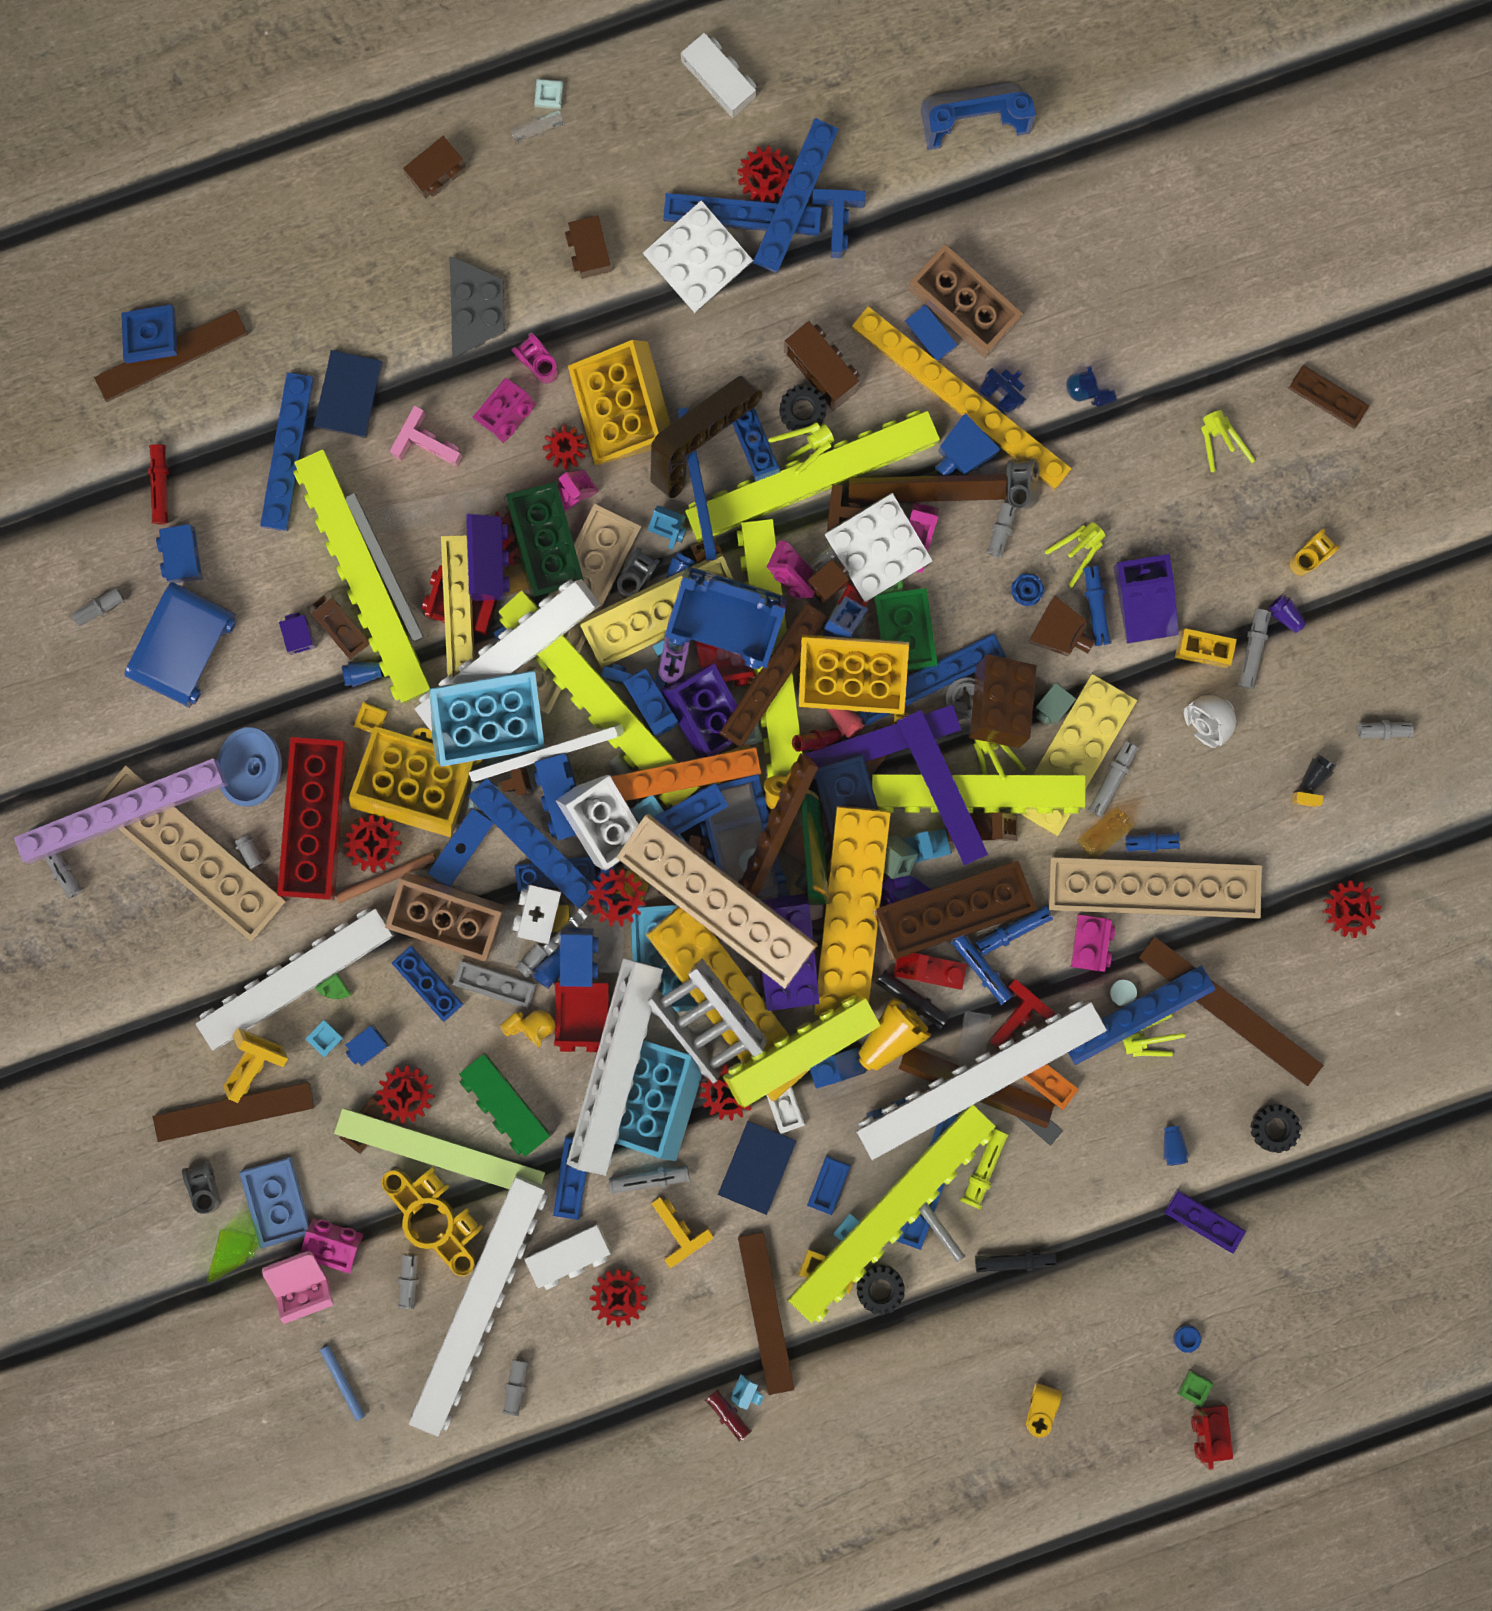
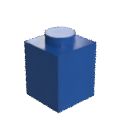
(366, 1046)

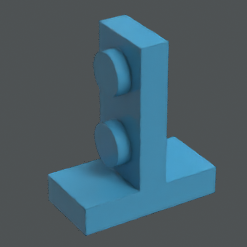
(929, 845)

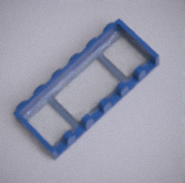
(736, 834)

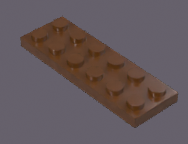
(955, 910)

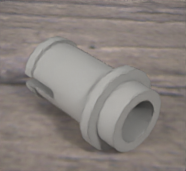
(249, 851)
(531, 960)

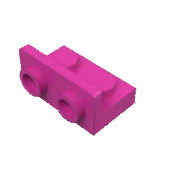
(504, 410)
(791, 570)
(1092, 943)
(332, 1244)

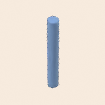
(342, 1382)

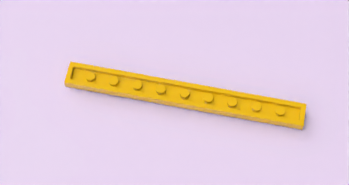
(959, 396)

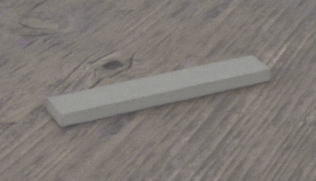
(384, 567)

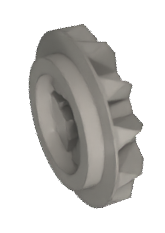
(955, 692)

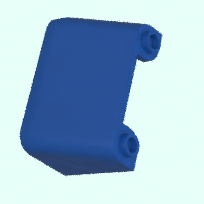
(1008, 99)
(726, 615)
(179, 644)

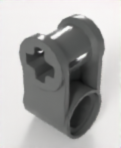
(1021, 481)
(639, 570)
(202, 1185)

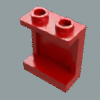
(434, 605)
(740, 675)
(580, 1016)

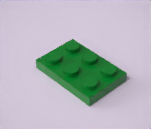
(907, 618)

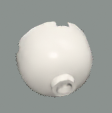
(1212, 718)

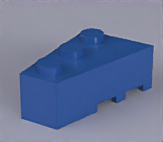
(556, 780)

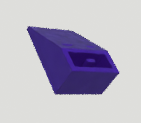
(1147, 598)

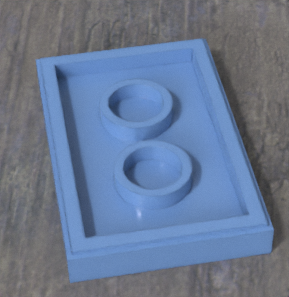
(275, 1202)

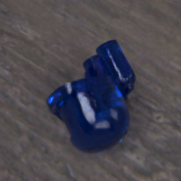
(1085, 386)

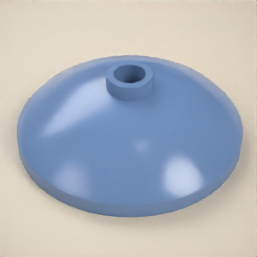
(250, 766)

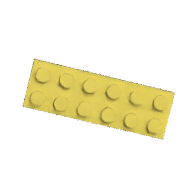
(639, 618)
(1082, 741)

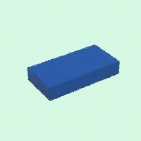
(931, 333)
(828, 1185)

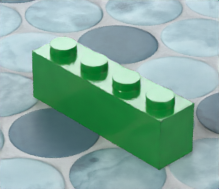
(504, 1104)

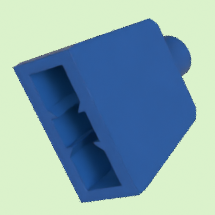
(965, 448)

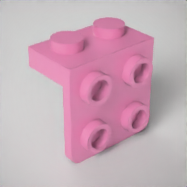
(298, 1286)

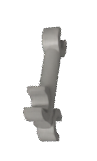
(575, 921)

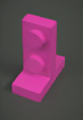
(575, 487)
(923, 521)

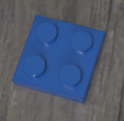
(149, 334)

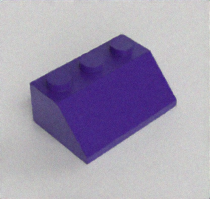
(487, 557)
(702, 708)

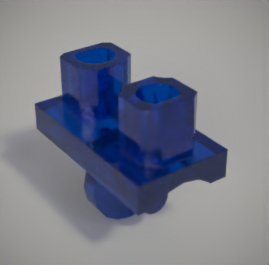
(995, 382)

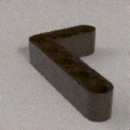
(696, 428)

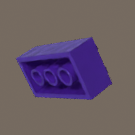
(804, 986)

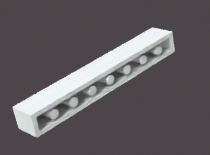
(524, 642)
(294, 979)
(614, 1068)

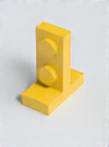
(251, 1063)
(680, 1231)

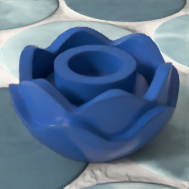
(1027, 581)

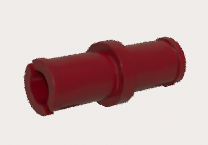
(816, 739)
(728, 1415)

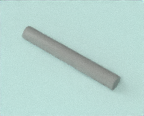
(941, 1232)

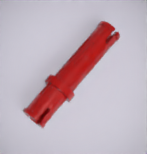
(158, 478)

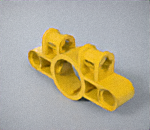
(410, 1199)

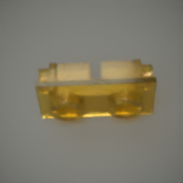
(1105, 833)

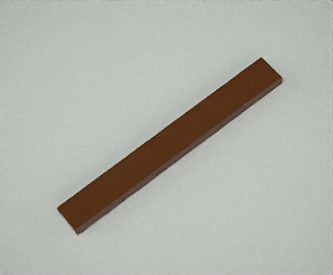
(1236, 1015)

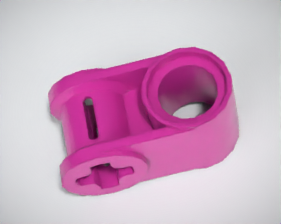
(534, 355)

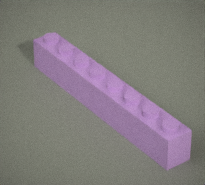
(120, 811)

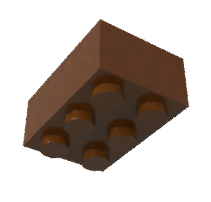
(822, 364)
(1003, 701)

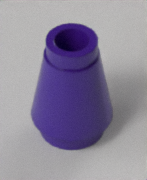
(1287, 613)

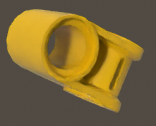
(1316, 550)
(1043, 1405)

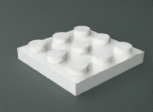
(697, 256)
(878, 547)

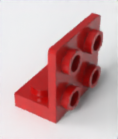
(1213, 1435)

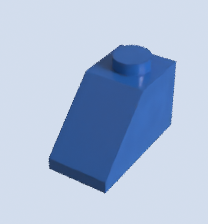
(837, 1068)

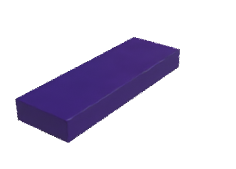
(1204, 1221)

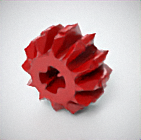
(555, 450)

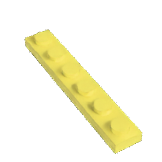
(457, 603)

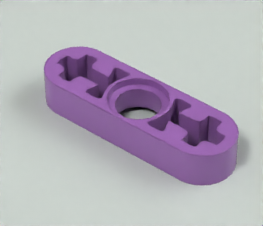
(665, 662)

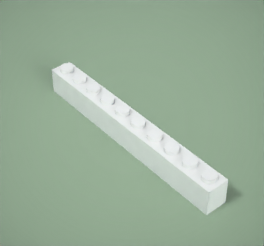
(981, 1079)
(477, 1305)

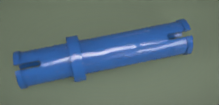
(1097, 605)
(1014, 930)
(1001, 994)

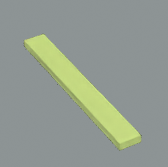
(432, 1150)

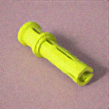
(980, 1180)

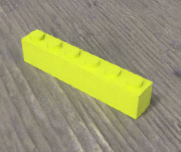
(801, 1050)

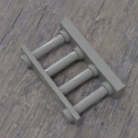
(718, 999)

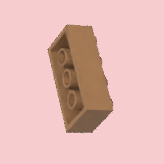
(964, 284)
(431, 926)

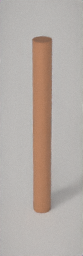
(385, 878)

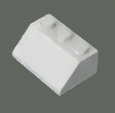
(599, 819)

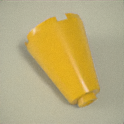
(897, 1035)

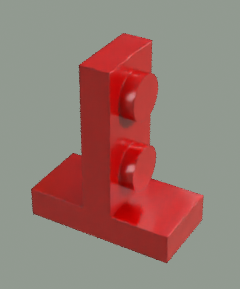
(931, 970)
(1021, 1014)

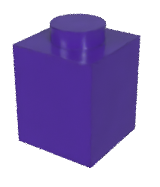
(297, 633)

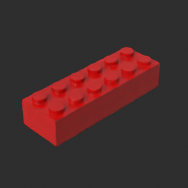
(312, 818)

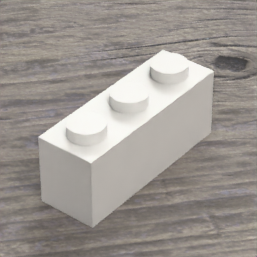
(719, 74)
(568, 1257)

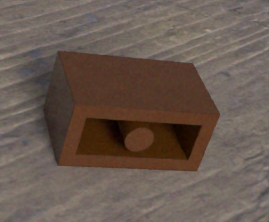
(434, 167)
(589, 247)
(829, 581)

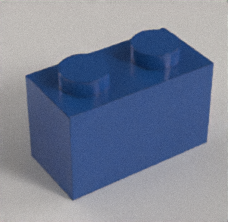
(179, 554)
(577, 957)

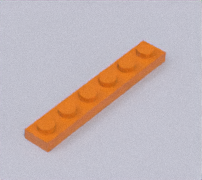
(688, 774)

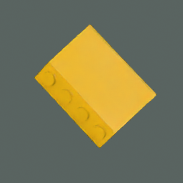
(619, 401)
(853, 674)
(408, 785)

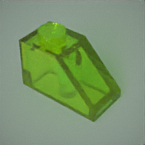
(231, 1252)

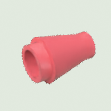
(847, 722)

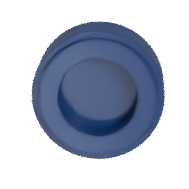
(1187, 1338)

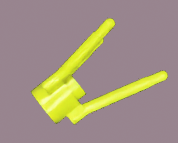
(1219, 425)
(819, 437)
(1089, 538)
(987, 747)
(1138, 1041)

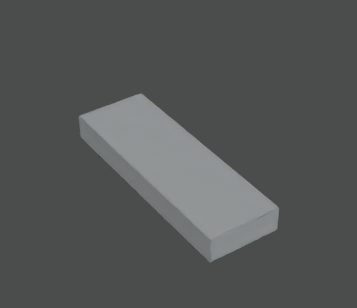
(494, 984)

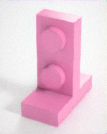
(423, 439)

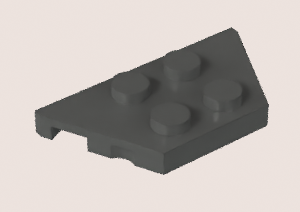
(475, 306)

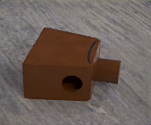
(1061, 630)

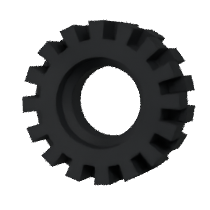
(797, 394)
(1292, 1128)
(892, 1301)

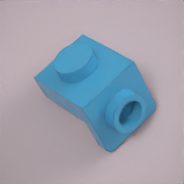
(668, 524)

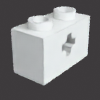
(542, 927)

